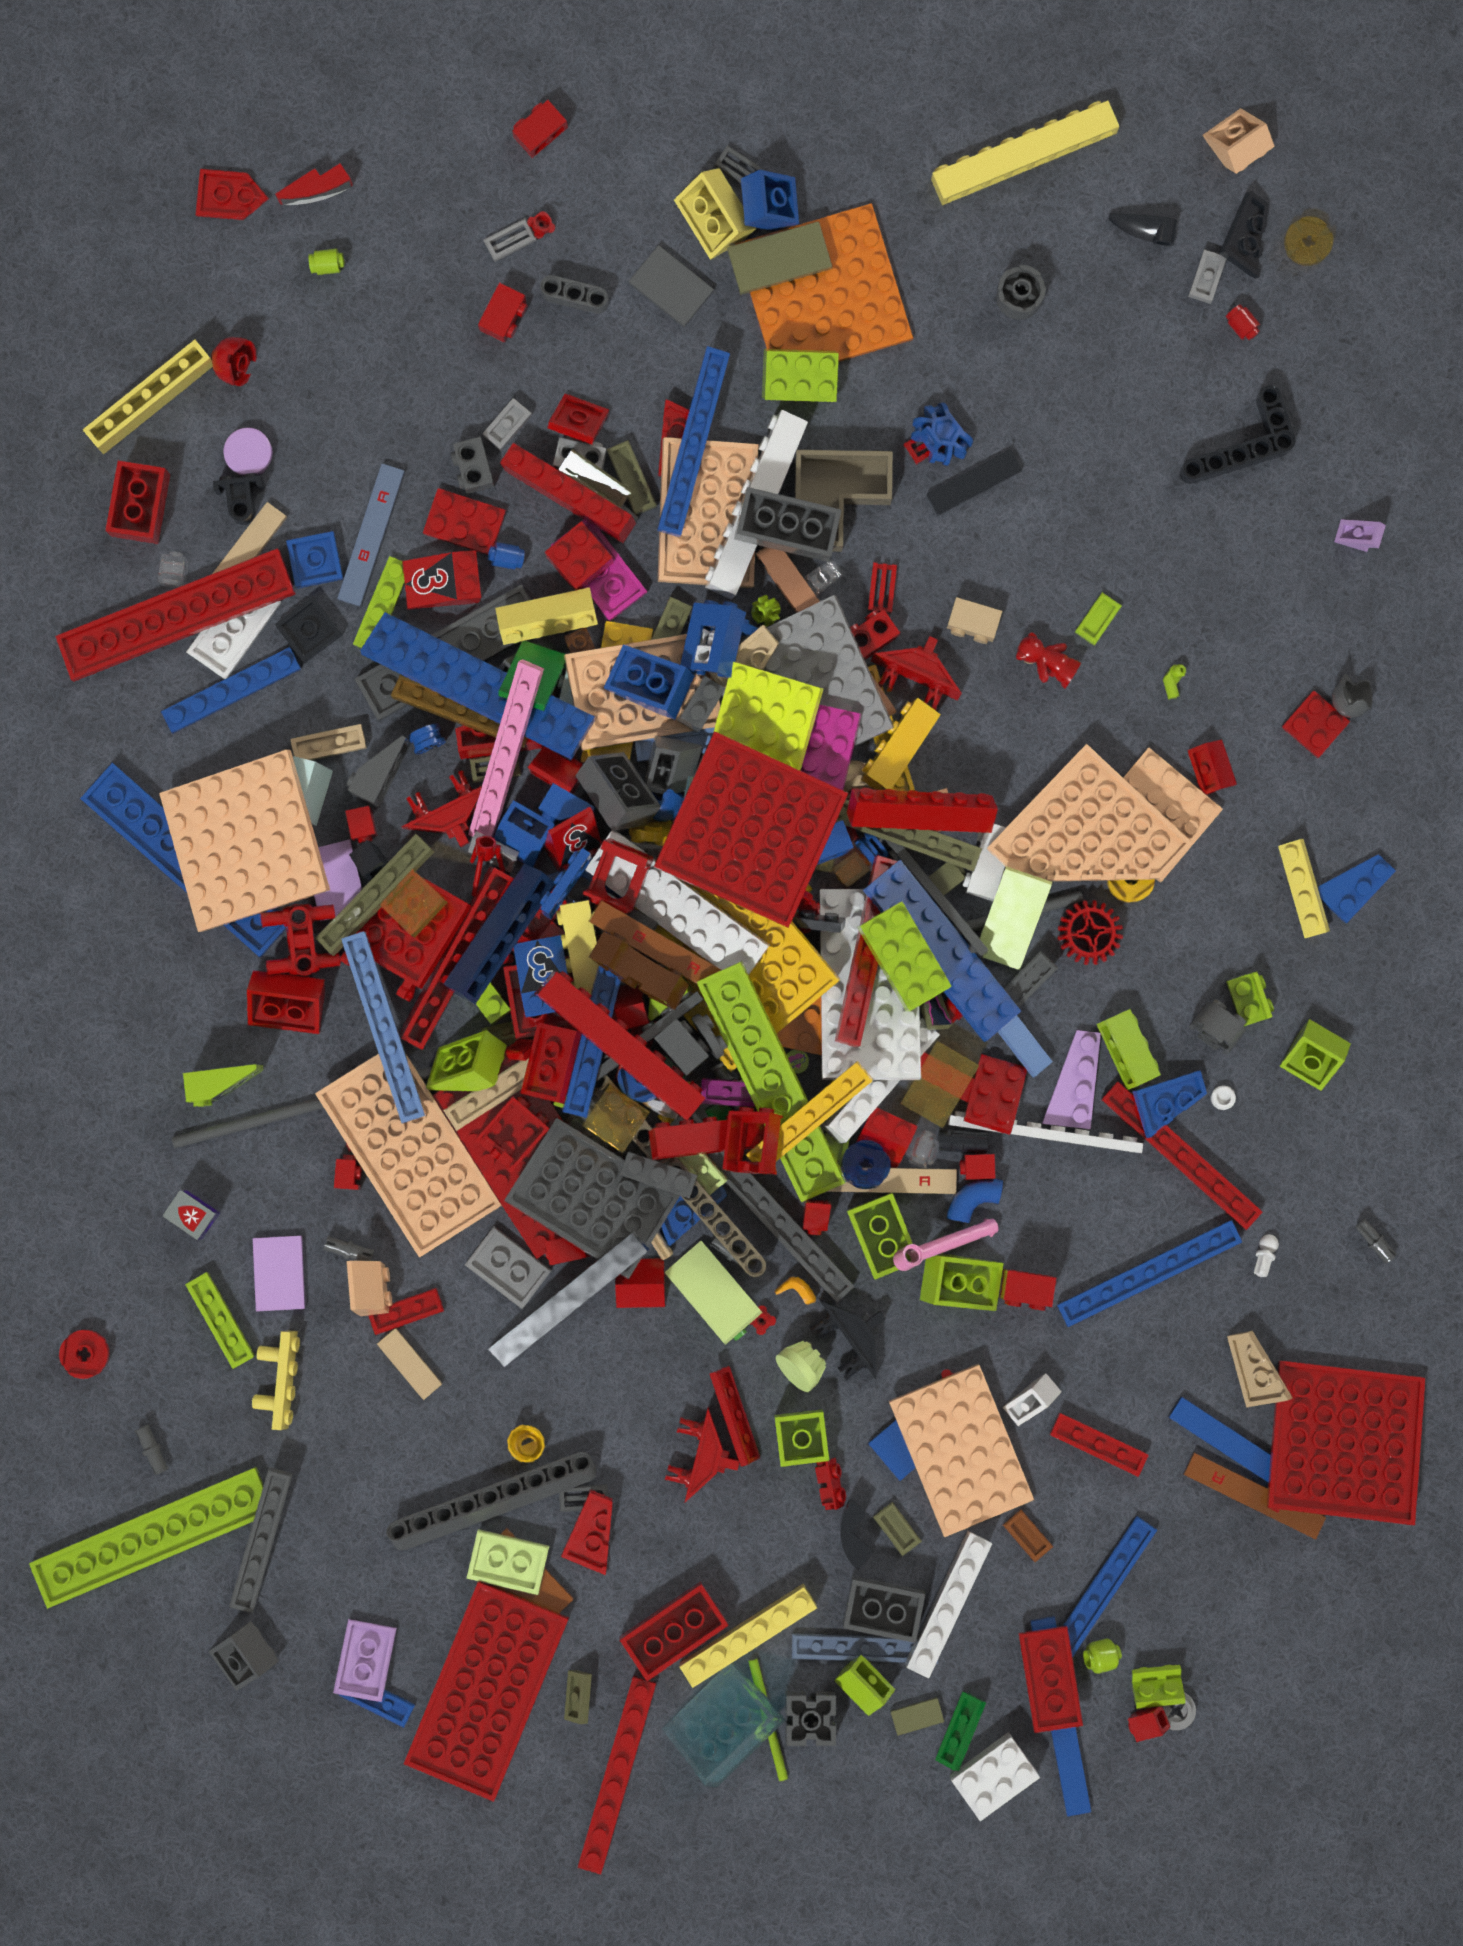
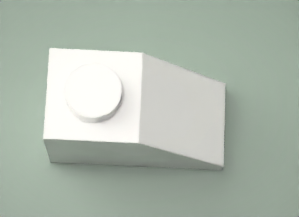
(1032, 1399)

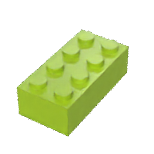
(904, 956)

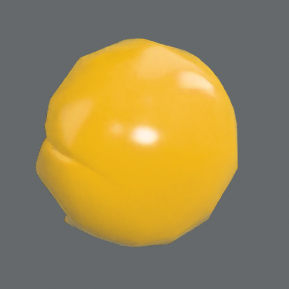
(530, 1451)

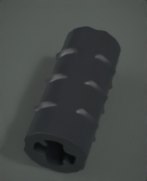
(963, 1141)

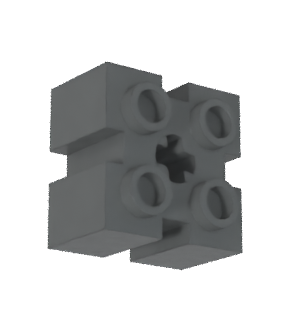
(821, 1728)

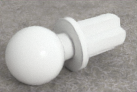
(1268, 1245)

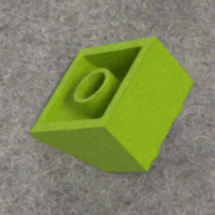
(1315, 1055)

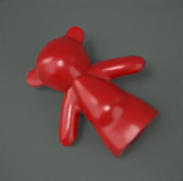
(1048, 659)

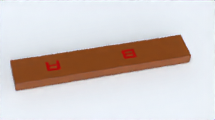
(651, 942)
(1249, 1494)

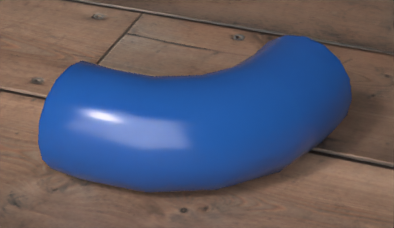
(971, 1196)

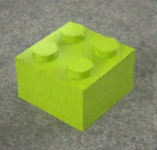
(801, 1437)

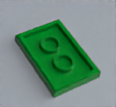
(550, 660)

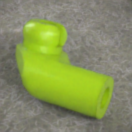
(1171, 679)

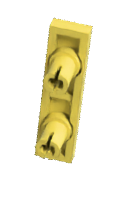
(284, 1391)

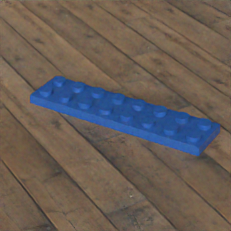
(973, 986)

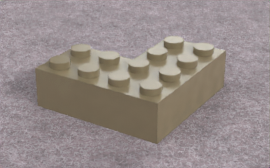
(843, 478)

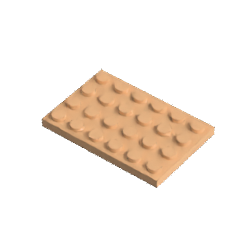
(715, 493)
(616, 717)
(961, 1450)

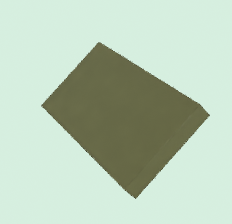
(779, 258)

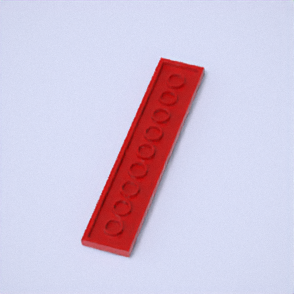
(175, 615)

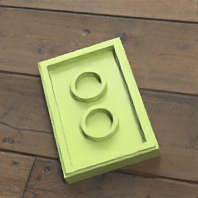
(508, 1562)

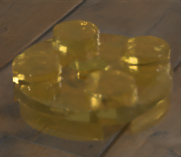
(1319, 234)

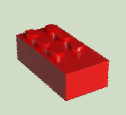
(673, 1631)

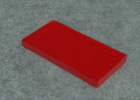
(1050, 1679)

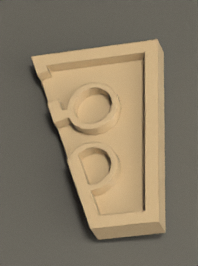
(753, 652)
(1255, 1371)

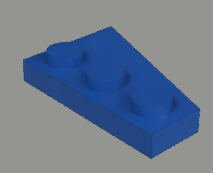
(1353, 888)
(1167, 1099)
(683, 1217)

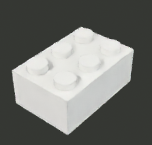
(994, 1776)

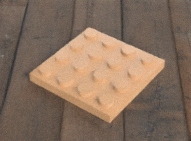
(1173, 797)

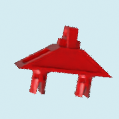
(920, 666)
(449, 818)
(709, 1456)

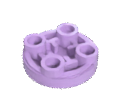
(248, 451)

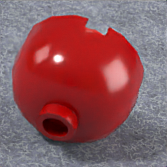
(231, 357)

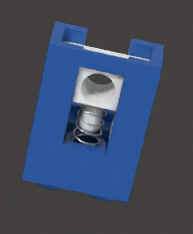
(714, 638)

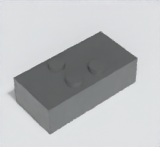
(787, 524)

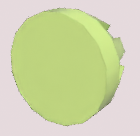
(801, 1365)

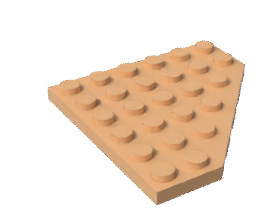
(1090, 829)

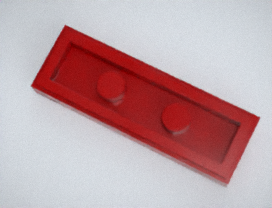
(407, 1311)

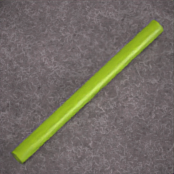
(773, 1738)

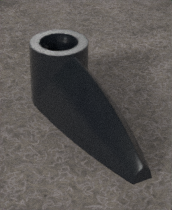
(1146, 227)

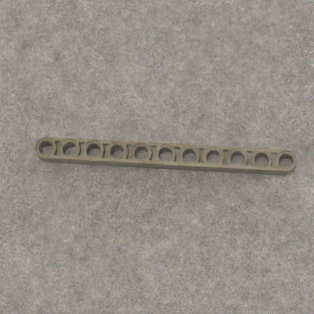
(700, 1200)

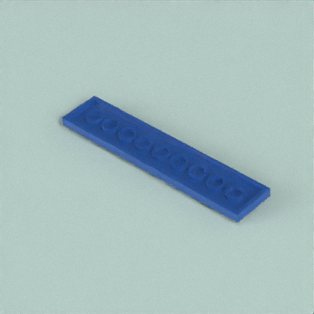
(470, 682)
(145, 826)

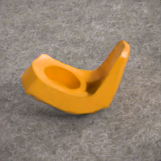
(800, 1286)

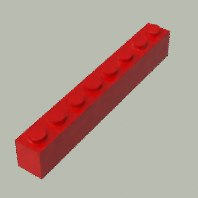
(435, 994)
(620, 1045)

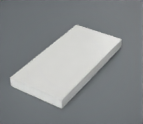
(226, 644)

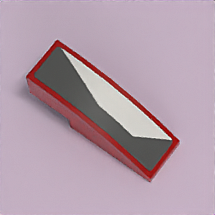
(315, 187)

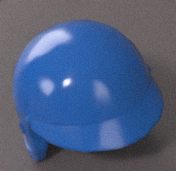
(670, 804)

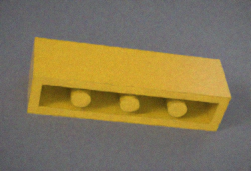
(900, 745)

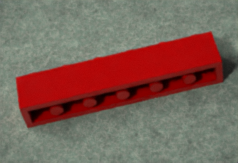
(568, 493)
(922, 810)
(697, 1138)

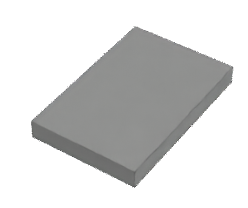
(508, 1267)

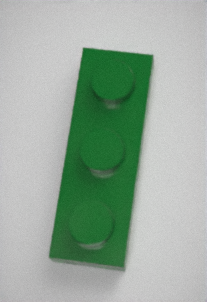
(960, 1731)

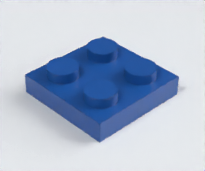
(314, 560)

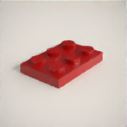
(464, 521)
(551, 1062)
(995, 1094)

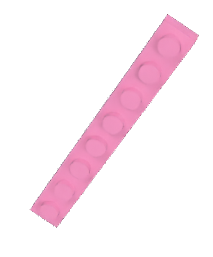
(506, 748)

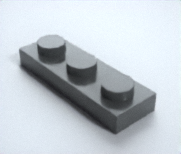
(659, 1175)

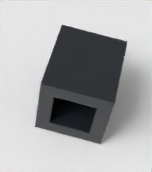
(368, 859)

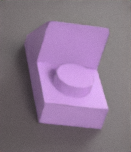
(1360, 534)

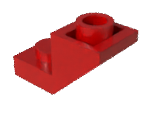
(562, 1251)

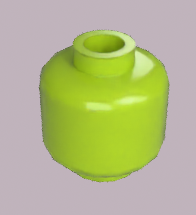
(1102, 1656)

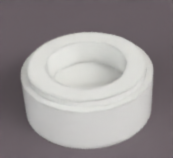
(1223, 1097)

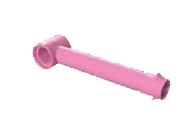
(943, 1244)

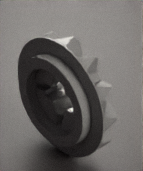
(1188, 1712)

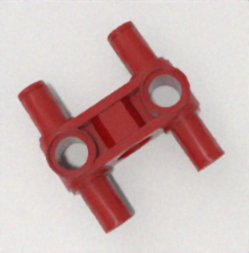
(300, 939)

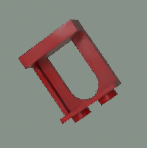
(597, 890)

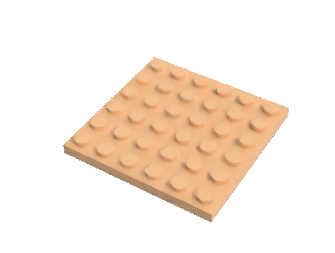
(244, 841)

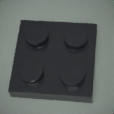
(308, 629)

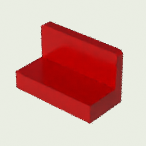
(1212, 767)

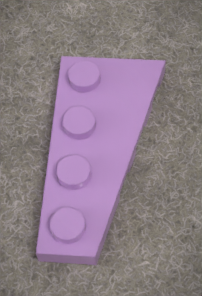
(1074, 1092)

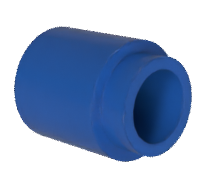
(506, 556)

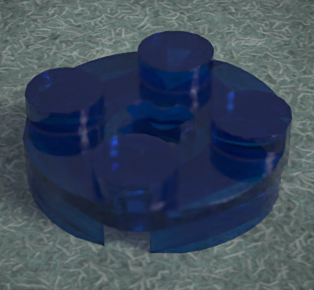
(872, 1176)

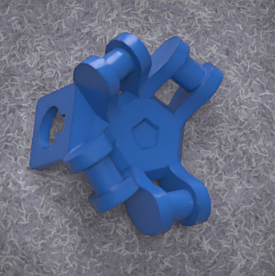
(941, 431)

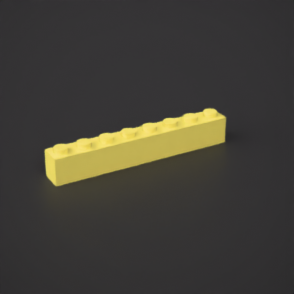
(1024, 152)

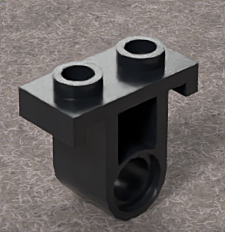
(239, 494)

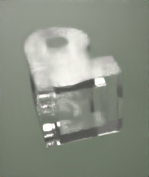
(824, 577)

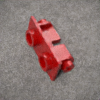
(830, 1473)

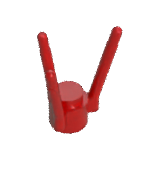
(485, 849)

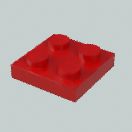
(578, 419)
(1315, 724)

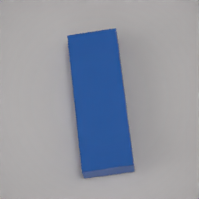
(391, 1708)

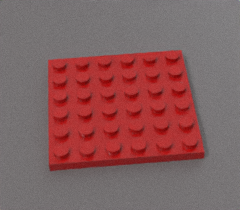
(750, 829)
(1347, 1443)

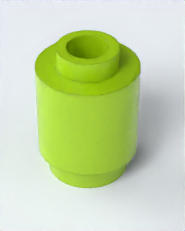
(326, 261)

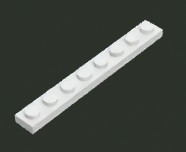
(1058, 1133)

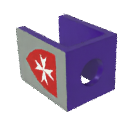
(191, 1214)

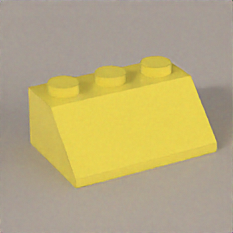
(713, 212)

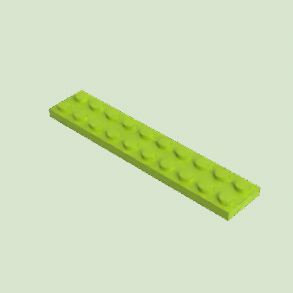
(768, 1074)
(148, 1538)

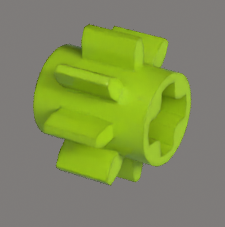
(766, 610)

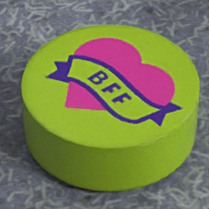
(798, 1060)

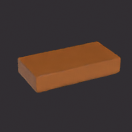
(1027, 1535)

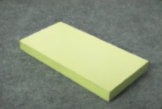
(1014, 916)
(713, 1292)

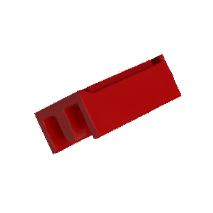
(736, 1135)
(495, 1150)

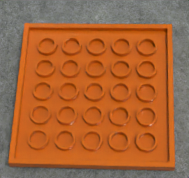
(841, 309)

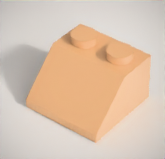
(1239, 140)
(368, 1287)

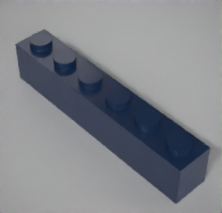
(499, 934)

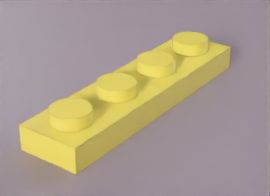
(1304, 888)

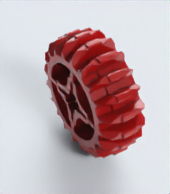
(1091, 943)

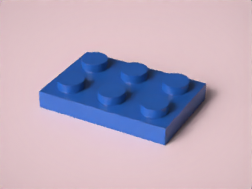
(565, 882)

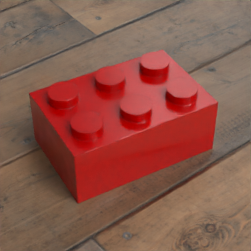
(138, 502)

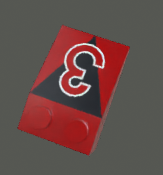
(442, 580)
(572, 836)

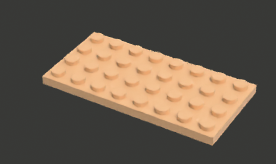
(412, 1165)

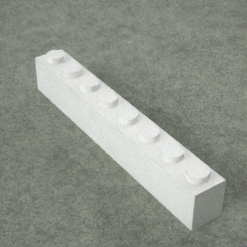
(768, 476)

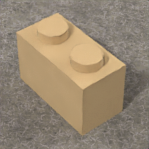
(974, 620)

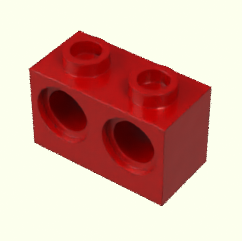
(875, 640)

